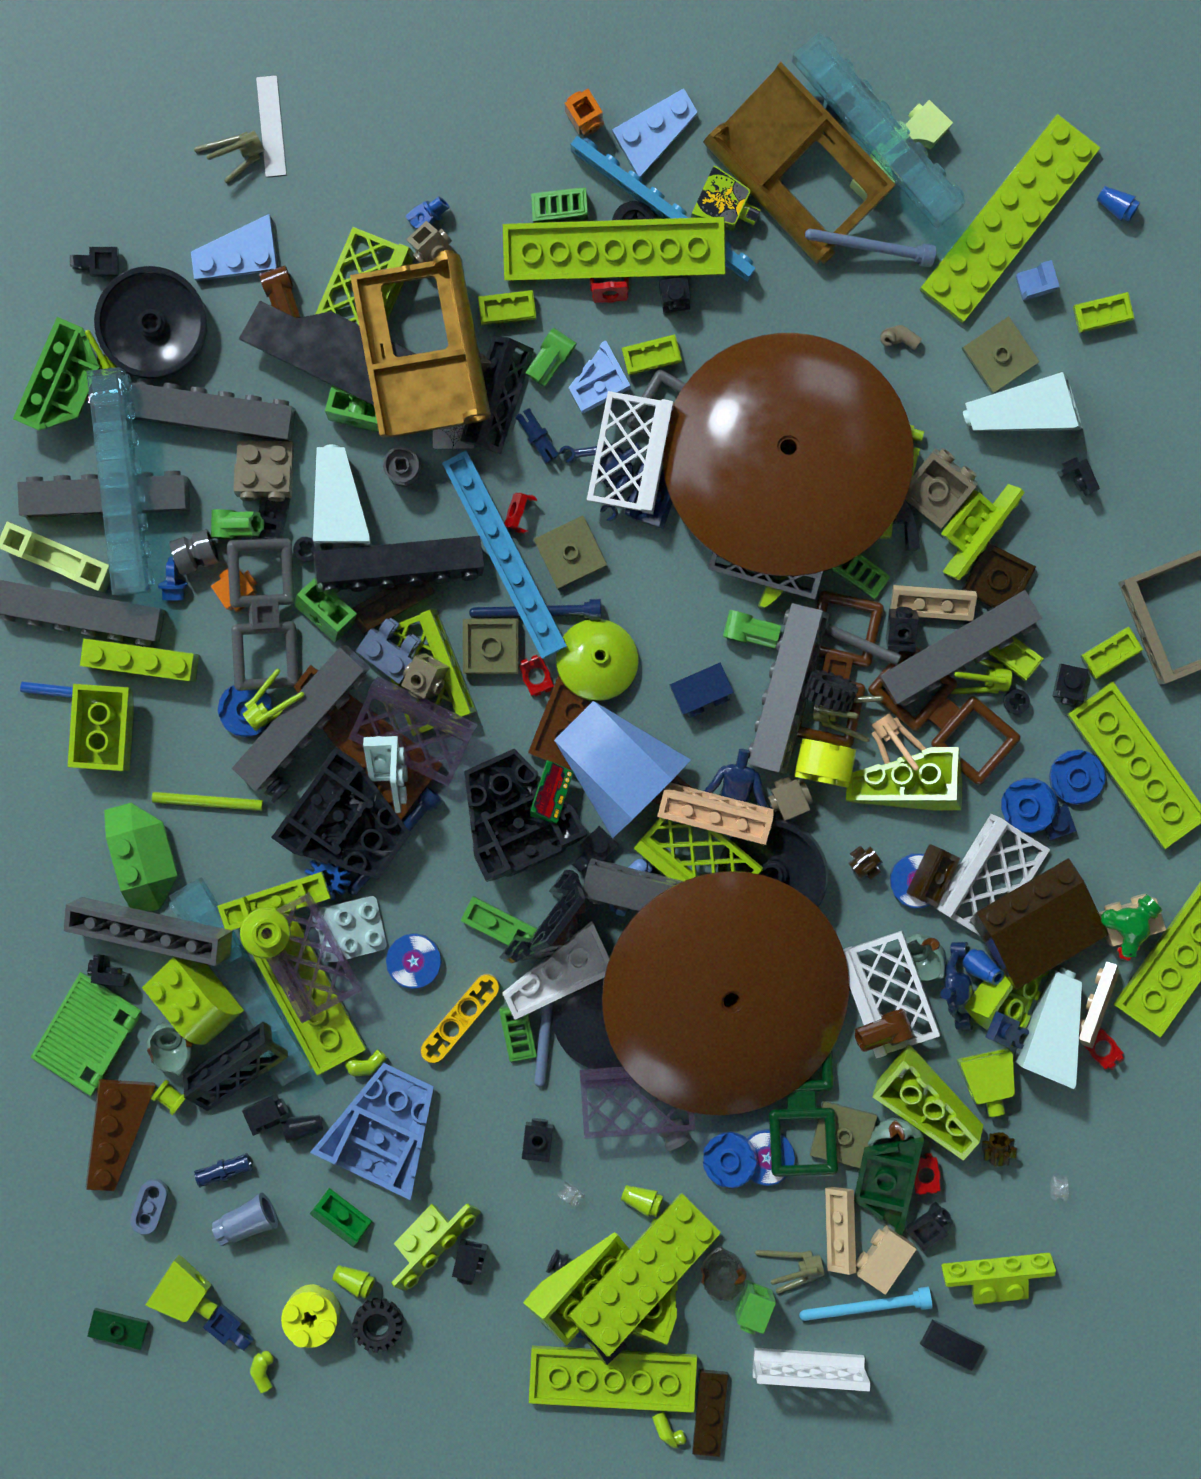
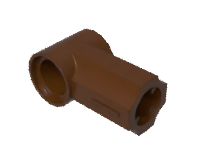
(279, 288)
(891, 1029)

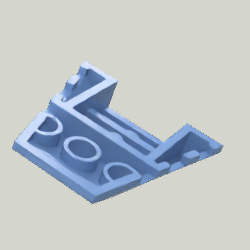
(617, 764)
(381, 1131)

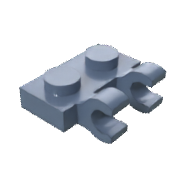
(384, 653)

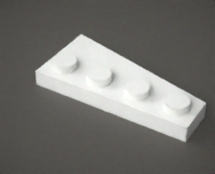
(568, 969)

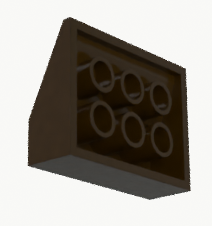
(1040, 924)

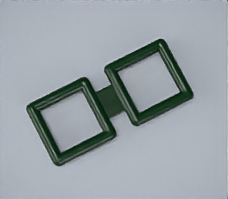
(803, 1107)

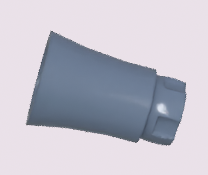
(245, 1221)

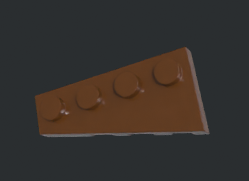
(115, 1125)

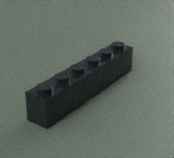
(398, 564)

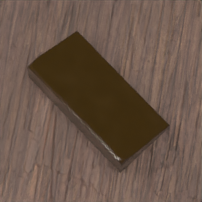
(933, 875)

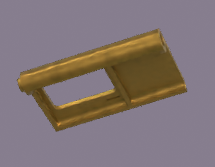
(770, 136)
(428, 387)

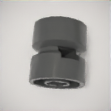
(402, 466)
(194, 552)

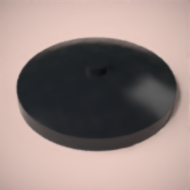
(150, 322)
(789, 857)
(581, 1027)

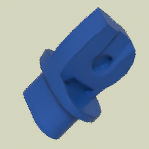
(427, 212)
(172, 587)

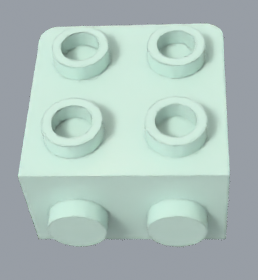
(385, 762)
(355, 927)

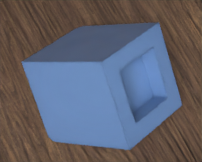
(1037, 281)

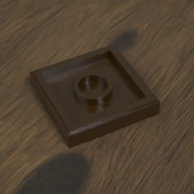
(998, 576)

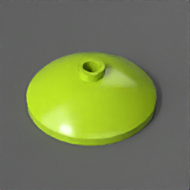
(592, 677)

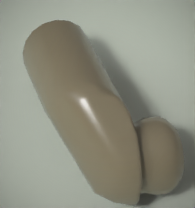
(899, 334)

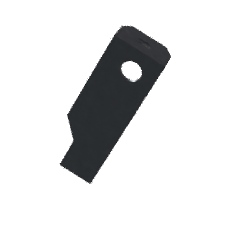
(316, 344)

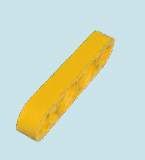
(464, 1021)

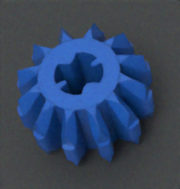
(338, 877)

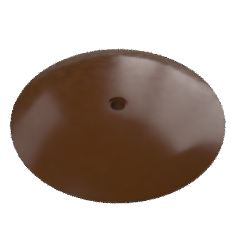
(778, 508)
(693, 950)

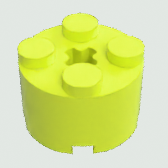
(825, 763)
(304, 1330)

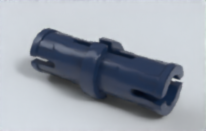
(537, 435)
(223, 1170)

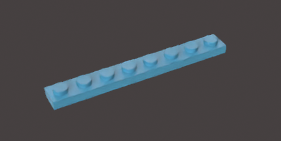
(652, 197)
(504, 554)

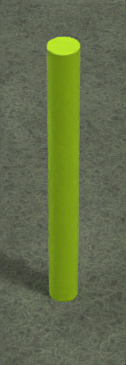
(207, 801)

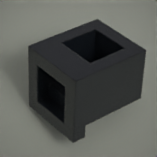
(675, 294)
(902, 639)
(264, 1113)
(540, 1152)
(468, 1261)

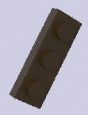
(389, 604)
(709, 1413)

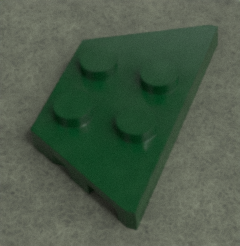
(888, 1180)

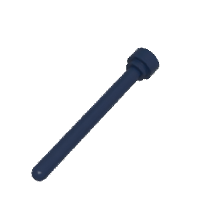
(589, 610)
(428, 801)

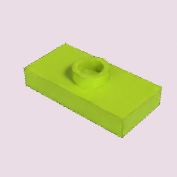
(507, 307)
(1103, 312)
(651, 355)
(1111, 652)
(1018, 658)

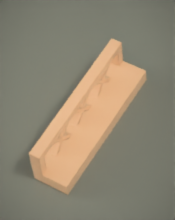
(716, 813)

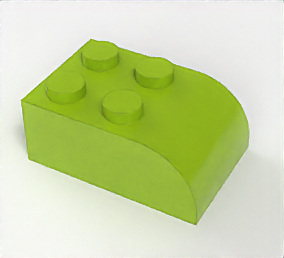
(101, 727)
(192, 999)

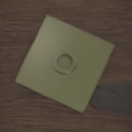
(1000, 355)
(570, 552)
(490, 646)
(852, 1132)

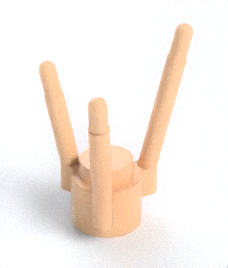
(888, 729)

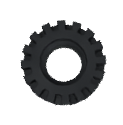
(831, 691)
(373, 1341)

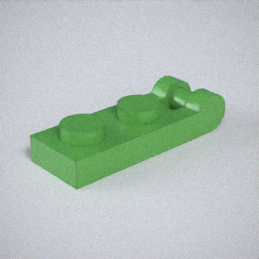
(495, 921)

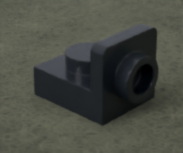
(1084, 478)
(1070, 684)
(111, 976)
(930, 1226)

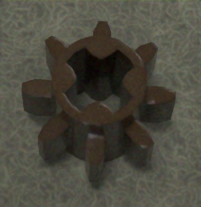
(865, 862)
(999, 1149)

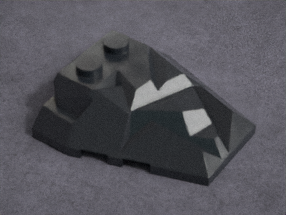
(500, 819)
(344, 820)
(557, 927)

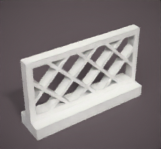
(654, 457)
(976, 860)
(864, 994)
(810, 1369)

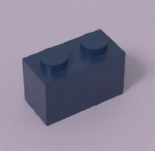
(701, 689)

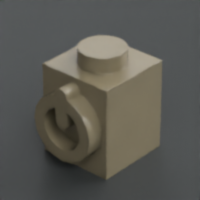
(790, 797)

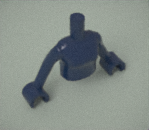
(607, 462)
(739, 780)
(957, 987)

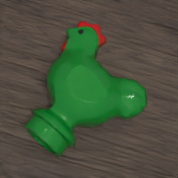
(1132, 924)

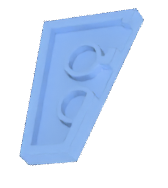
(653, 130)
(237, 253)

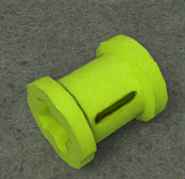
(168, 1097)

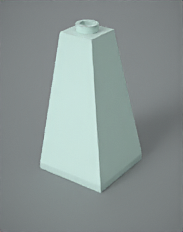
(1029, 407)
(337, 507)
(1054, 1030)

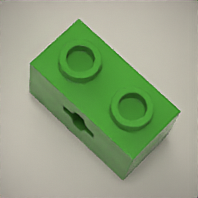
(350, 410)
(325, 611)
(754, 1308)

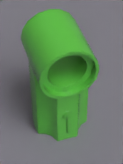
(554, 351)
(230, 523)
(745, 628)

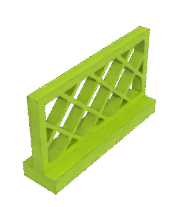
(401, 256)
(443, 652)
(674, 868)

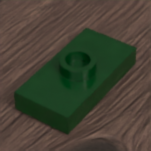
(118, 1328)

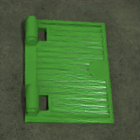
(85, 1033)

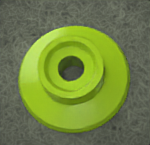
(251, 933)

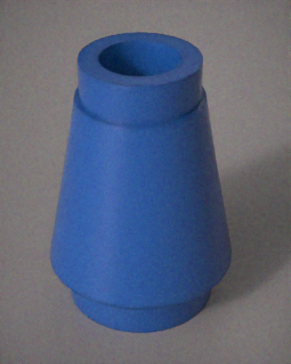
(1118, 203)
(981, 966)

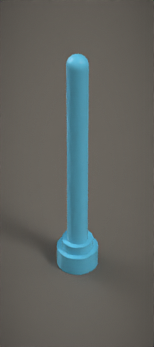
(919, 1299)

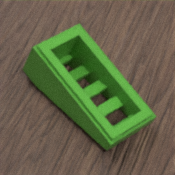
(568, 194)
(884, 577)
(504, 1012)

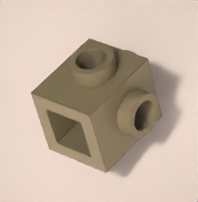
(428, 242)
(424, 676)

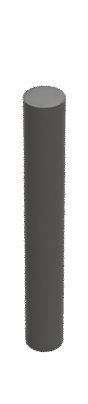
(863, 644)

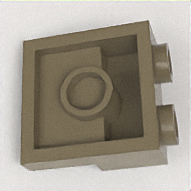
(264, 470)
(940, 487)

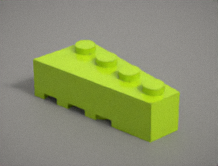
(927, 1103)

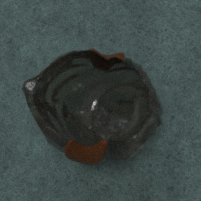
(723, 1274)

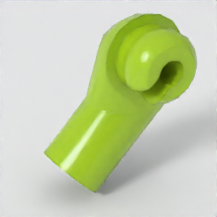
(365, 1067)
(258, 1370)
(665, 1433)

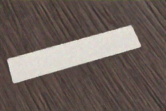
(271, 126)

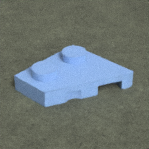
(598, 378)

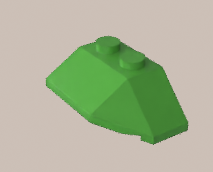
(59, 378)
(140, 856)

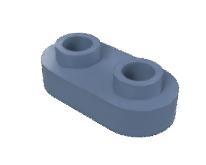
(149, 1205)

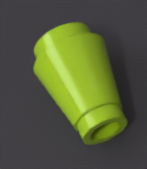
(643, 1200)
(354, 1281)

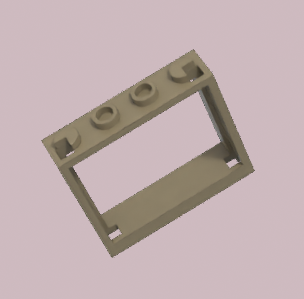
(1145, 624)

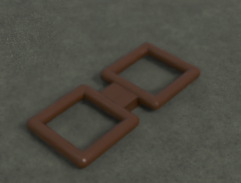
(841, 663)
(948, 718)

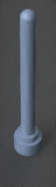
(922, 254)
(543, 1044)

